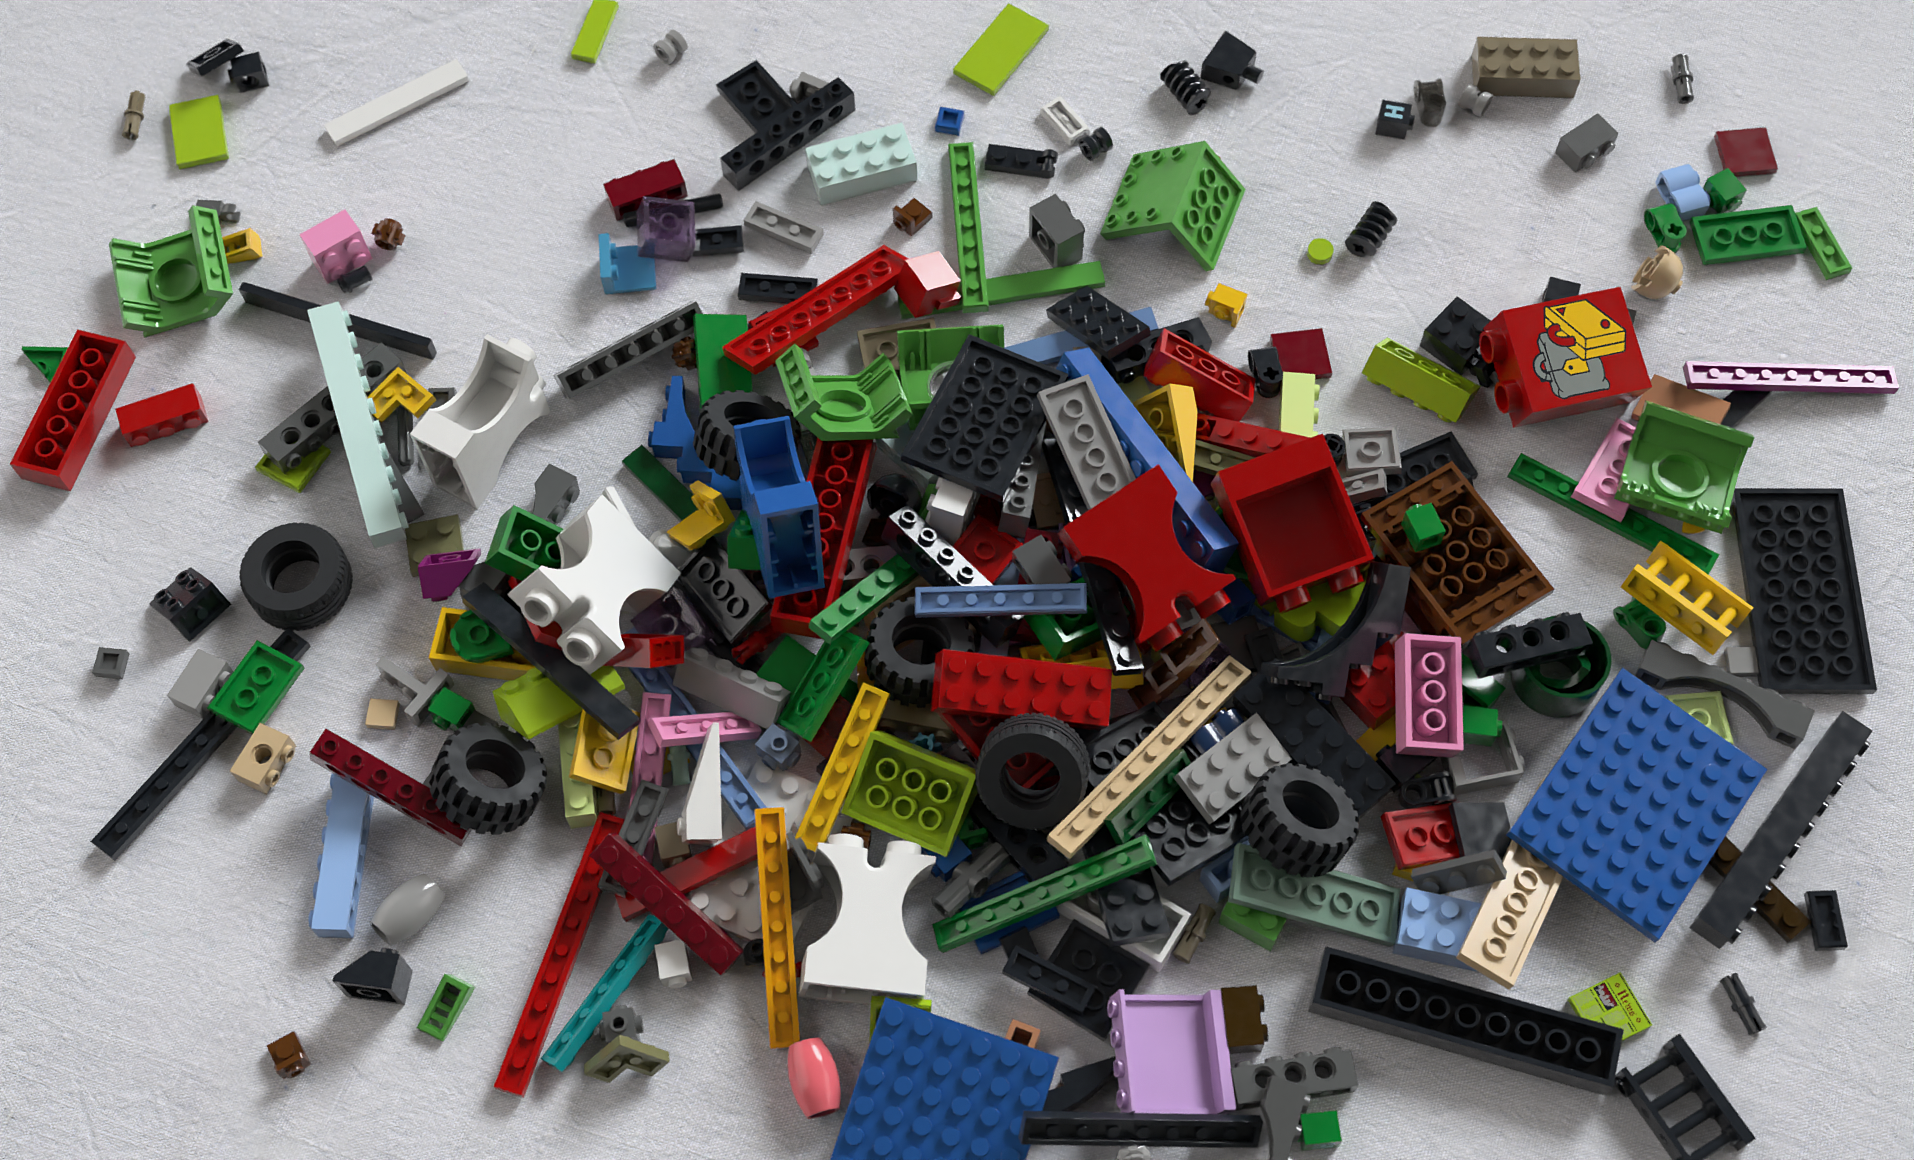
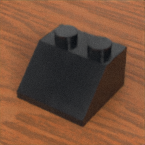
(376, 977)

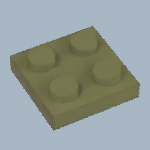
(432, 537)

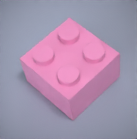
(336, 246)

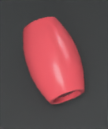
(814, 1078)

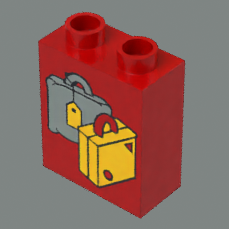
(1564, 357)

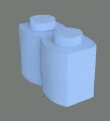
(1682, 189)

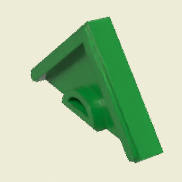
(45, 358)

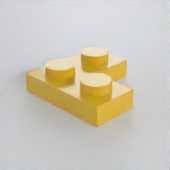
(400, 390)

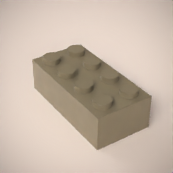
(1526, 67)

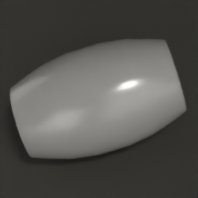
(407, 909)

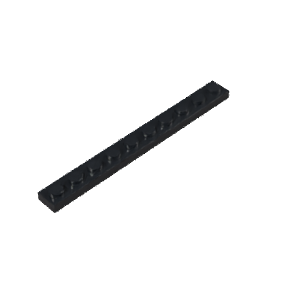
(1100, 582)
(177, 769)

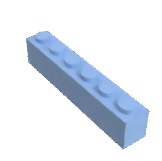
(341, 861)

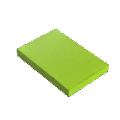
(198, 131)

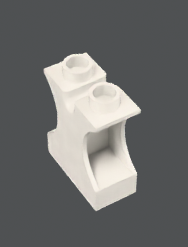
(474, 430)
(602, 573)
(868, 943)

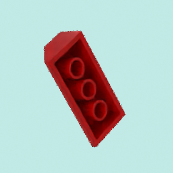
(1215, 383)

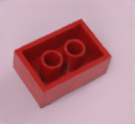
(1372, 688)

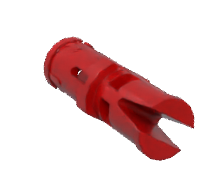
(756, 642)

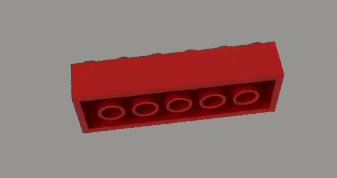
(73, 410)
(1014, 686)

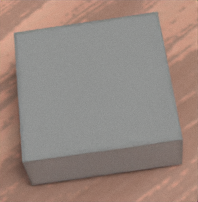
(1741, 661)

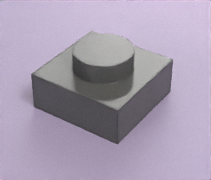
(110, 663)

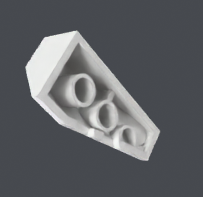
(701, 813)

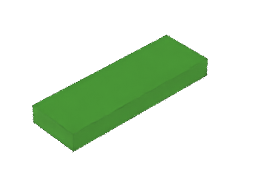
(1822, 244)

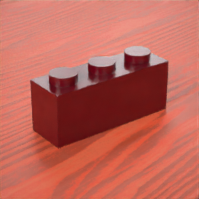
(657, 181)

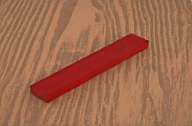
(700, 869)

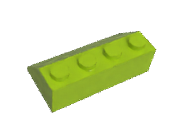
(1420, 380)
(536, 704)

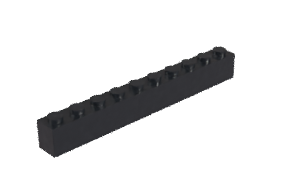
(1781, 830)

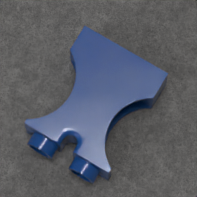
(779, 507)

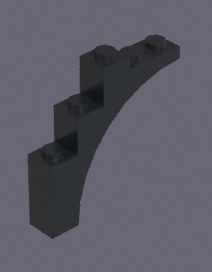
(1354, 644)

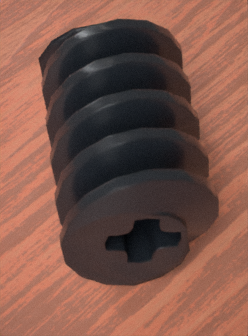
(1186, 86)
(1371, 230)

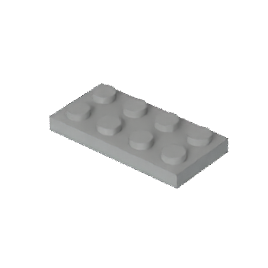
(1231, 768)

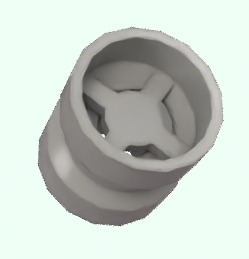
(670, 46)
(1475, 100)

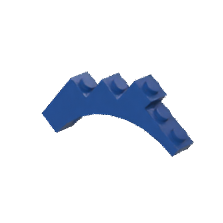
(674, 440)

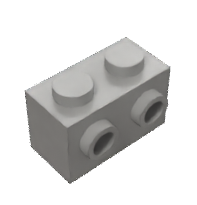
(199, 683)

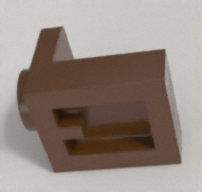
(911, 216)
(288, 1056)

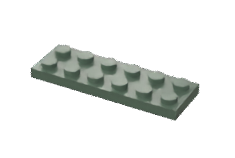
(1327, 901)

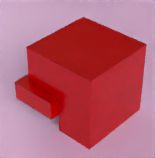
(927, 284)

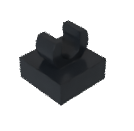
(1482, 371)

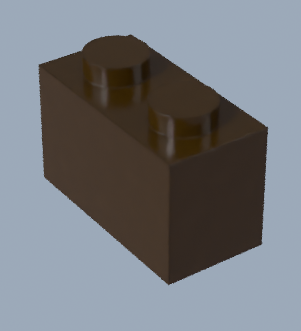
(1243, 1019)

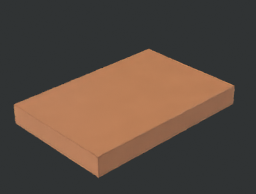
(1678, 397)

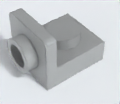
(805, 86)

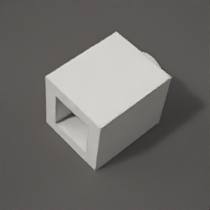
(673, 964)

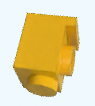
(1226, 303)

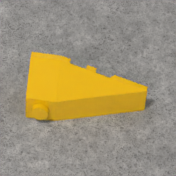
(1173, 418)

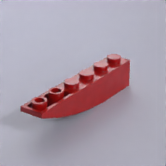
(1241, 436)

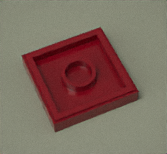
(1746, 151)
(1303, 352)

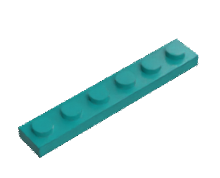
(605, 993)

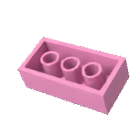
(1428, 695)

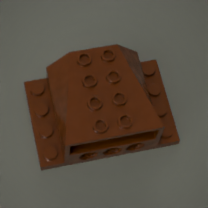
(1475, 573)

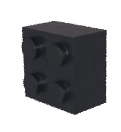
(1455, 335)

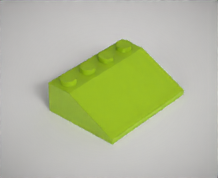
(911, 792)

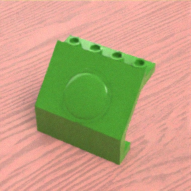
(173, 277)
(845, 405)
(1683, 467)

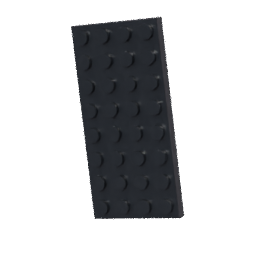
(1803, 591)

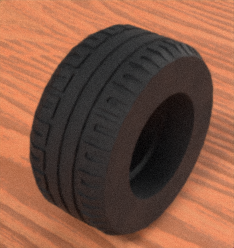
(281, 548)
(1021, 805)

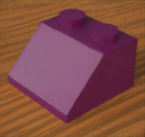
(444, 572)

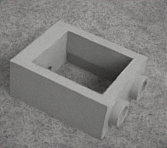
(1514, 764)

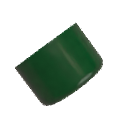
(1570, 695)

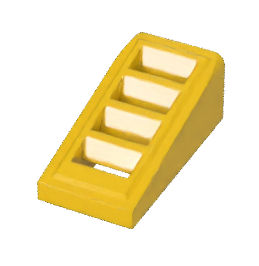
(249, 244)

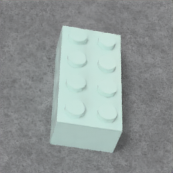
(861, 163)

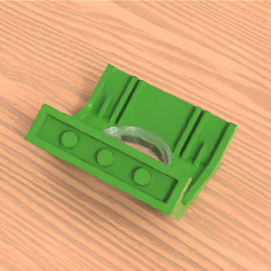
(927, 356)

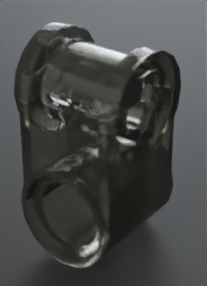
(1430, 101)

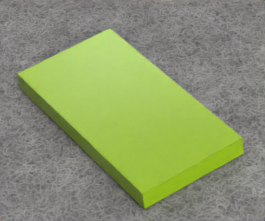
(1001, 49)

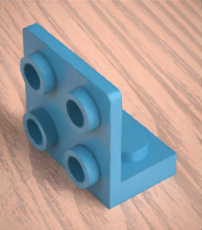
(623, 269)

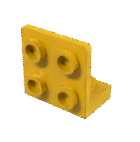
(710, 518)

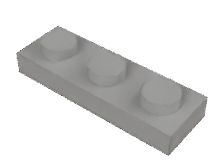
(783, 227)

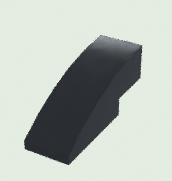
(1079, 1086)

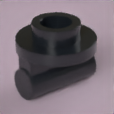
(754, 953)

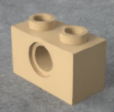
(263, 743)

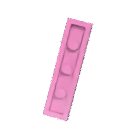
(693, 728)

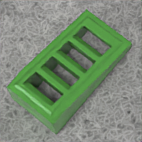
(436, 1002)

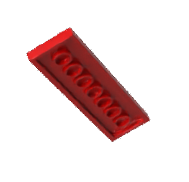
(816, 310)

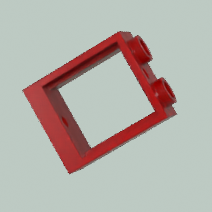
(649, 651)

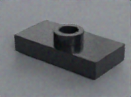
(1825, 920)

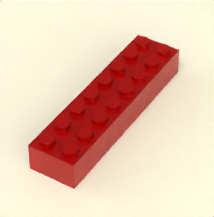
(839, 481)

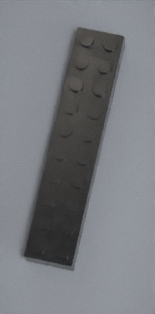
(1466, 1021)

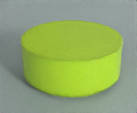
(1320, 251)

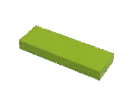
(594, 30)

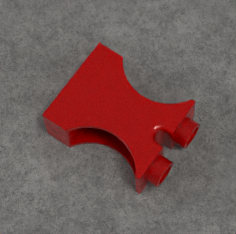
(1137, 543)

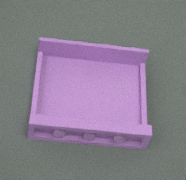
(1171, 1053)

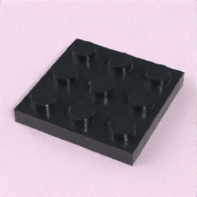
(1095, 961)

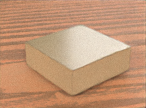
(382, 714)

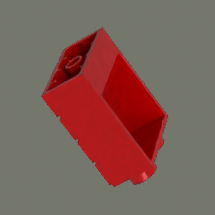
(1293, 523)

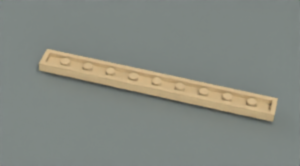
(1148, 755)

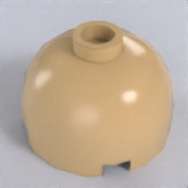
(1659, 275)

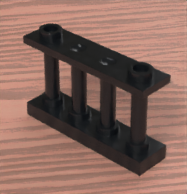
(1695, 1080)

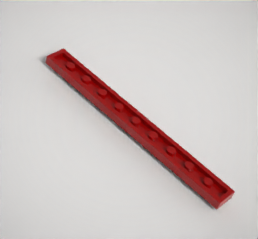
(556, 966)

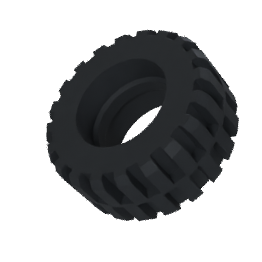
(715, 432)
(891, 672)
(477, 804)
(1285, 840)

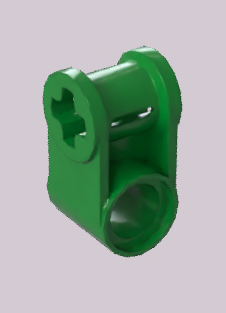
(1665, 226)
(1637, 619)

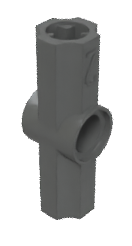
(970, 879)

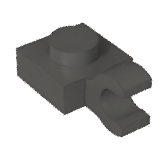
(225, 212)

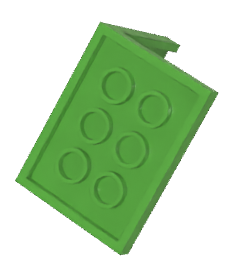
(1180, 192)

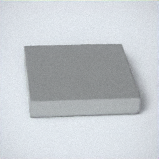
(1371, 450)

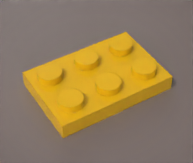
(600, 757)

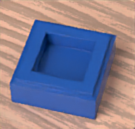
(949, 121)

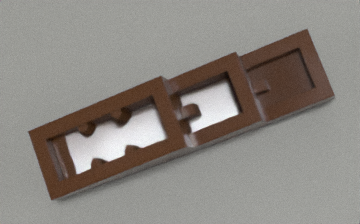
(1176, 664)

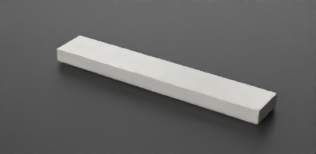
(396, 102)

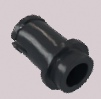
(354, 279)

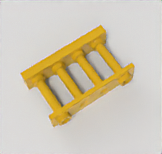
(1678, 610)

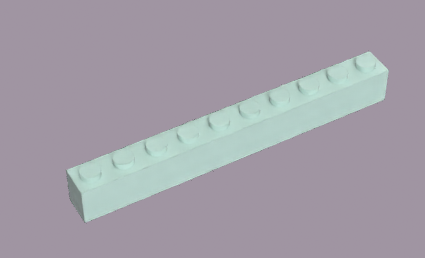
(357, 426)

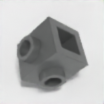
(623, 1016)

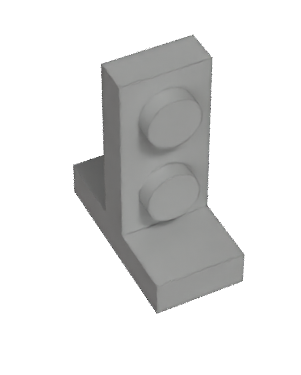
(414, 689)

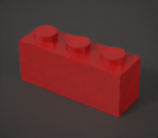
(161, 415)

